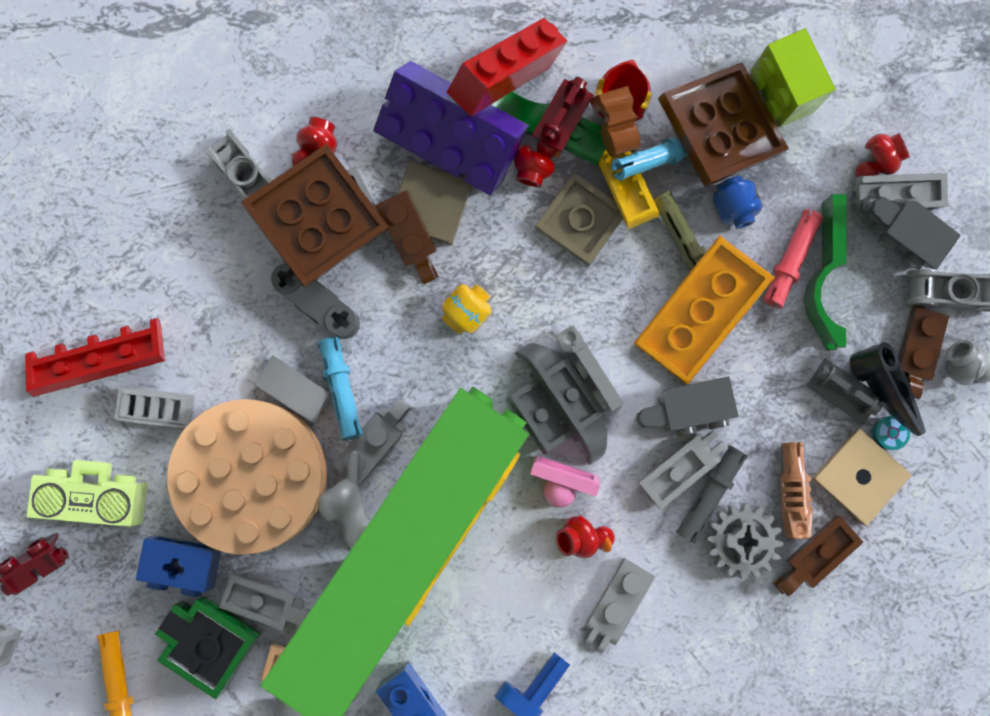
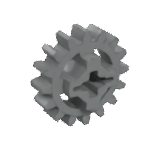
(744, 554)

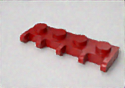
(94, 360)

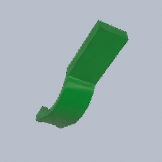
(584, 141)
(833, 256)

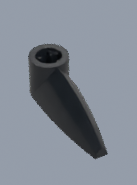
(887, 380)

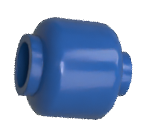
(737, 202)

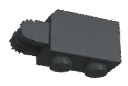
(910, 230)
(692, 406)

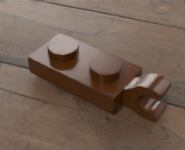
(409, 234)
(922, 346)
(819, 556)

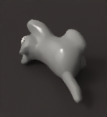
(345, 505)

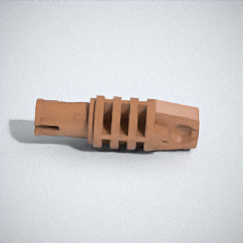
(795, 492)

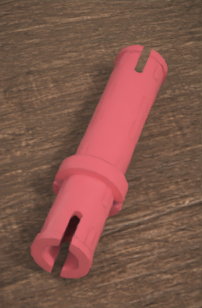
(788, 270)

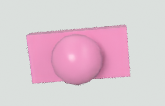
(563, 481)

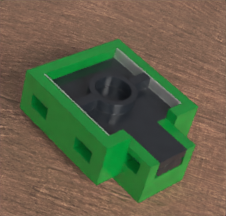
(205, 644)

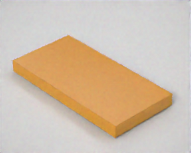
(703, 310)

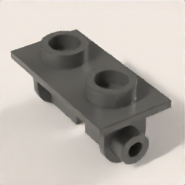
(844, 391)

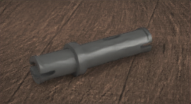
(712, 493)

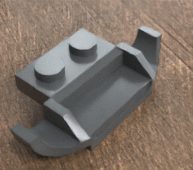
(558, 404)

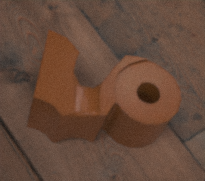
(618, 129)

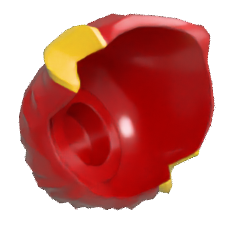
(628, 75)

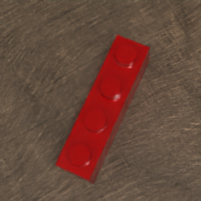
(506, 66)

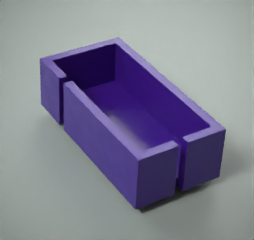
(439, 131)

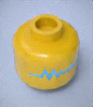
(466, 308)

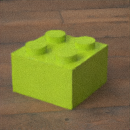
(792, 78)

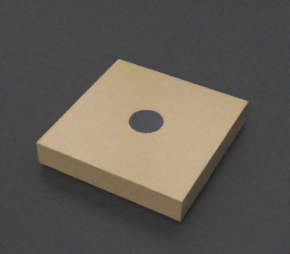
(861, 476)

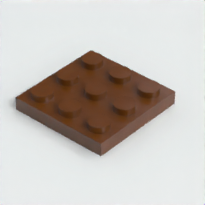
(723, 124)
(315, 215)

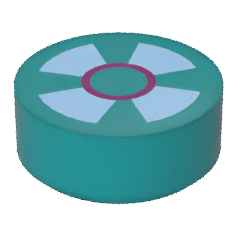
(890, 433)

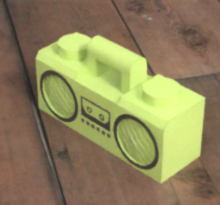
(70, 499)

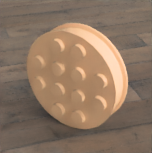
(246, 476)

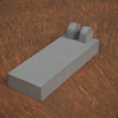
(927, 189)

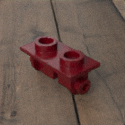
(563, 113)
(41, 555)

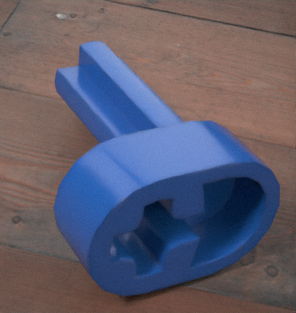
(530, 702)

